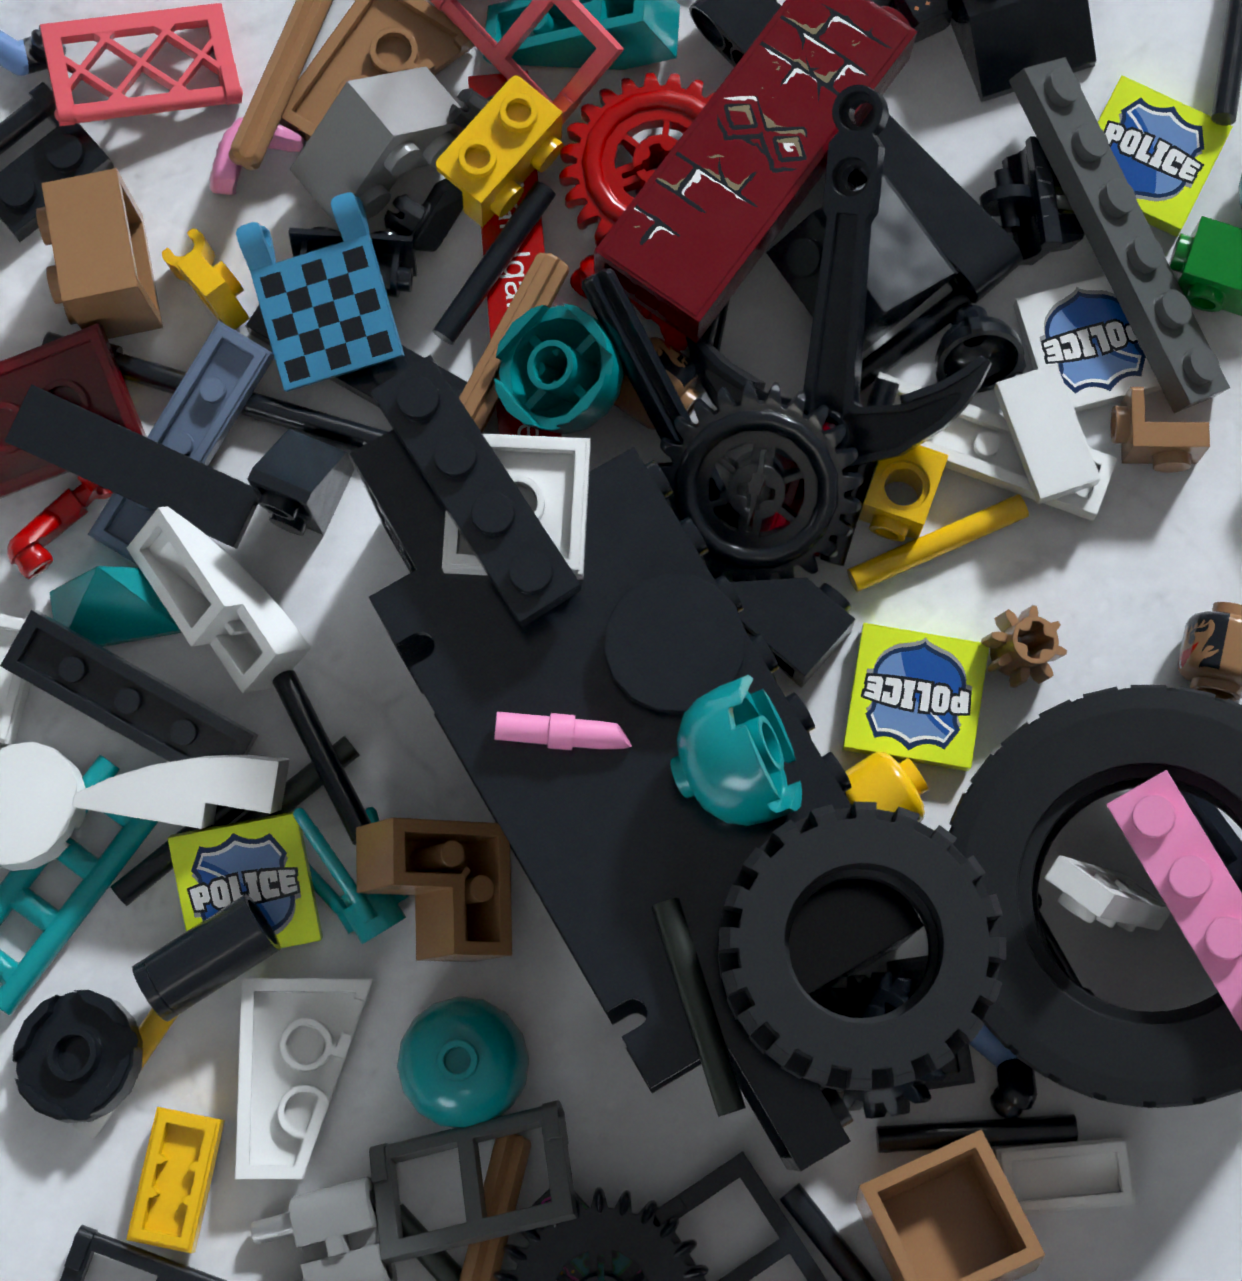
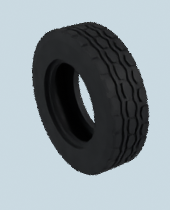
(1009, 823)

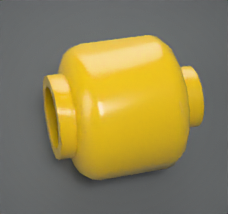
(888, 783)

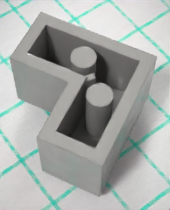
(374, 136)

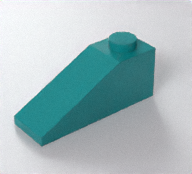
(642, 28)

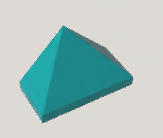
(112, 606)

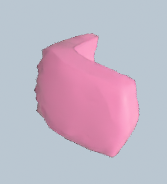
(226, 173)

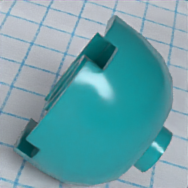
(558, 369)
(735, 756)
(462, 1062)

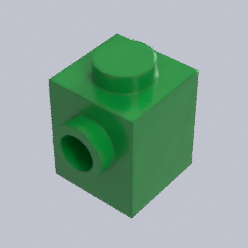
(1210, 266)

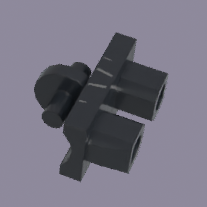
(1028, 204)

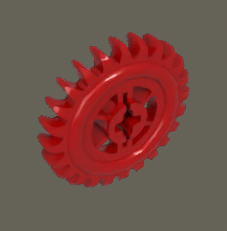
(609, 128)

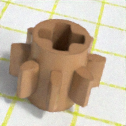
(1035, 636)

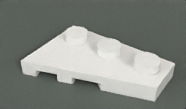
(289, 1066)

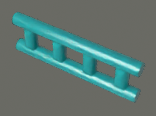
(61, 924)

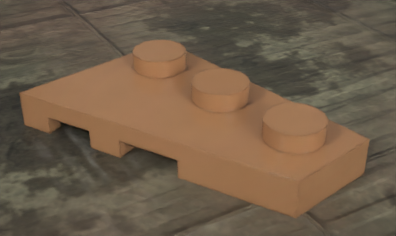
(369, 42)

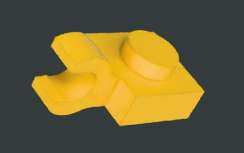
(213, 285)

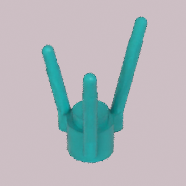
(358, 912)

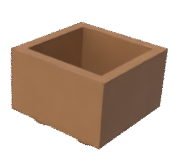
(99, 254)
(950, 1218)

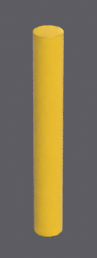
(937, 542)

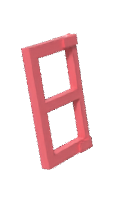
(500, 53)

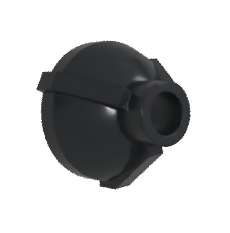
(975, 335)

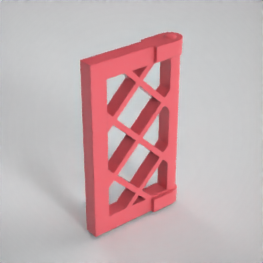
(163, 24)

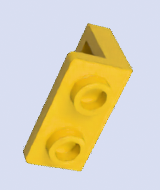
(502, 148)

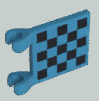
(325, 306)

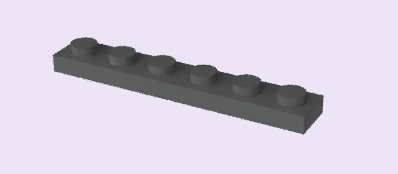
(1119, 234)

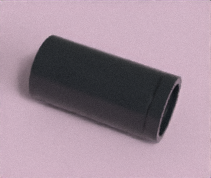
(206, 958)

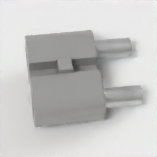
(335, 1233)

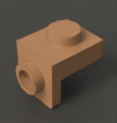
(1164, 444)

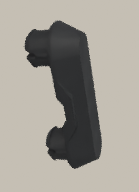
(443, 205)

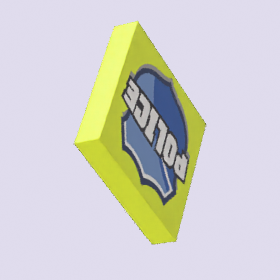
(1161, 150)
(916, 696)
(250, 858)

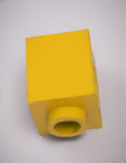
(919, 469)

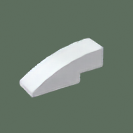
(217, 601)
(191, 789)

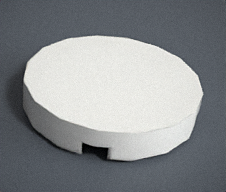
(36, 804)

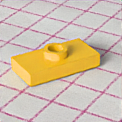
(175, 1180)

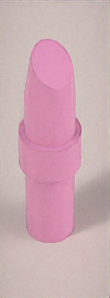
(560, 731)

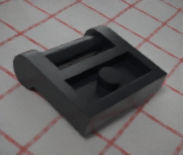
(57, 156)

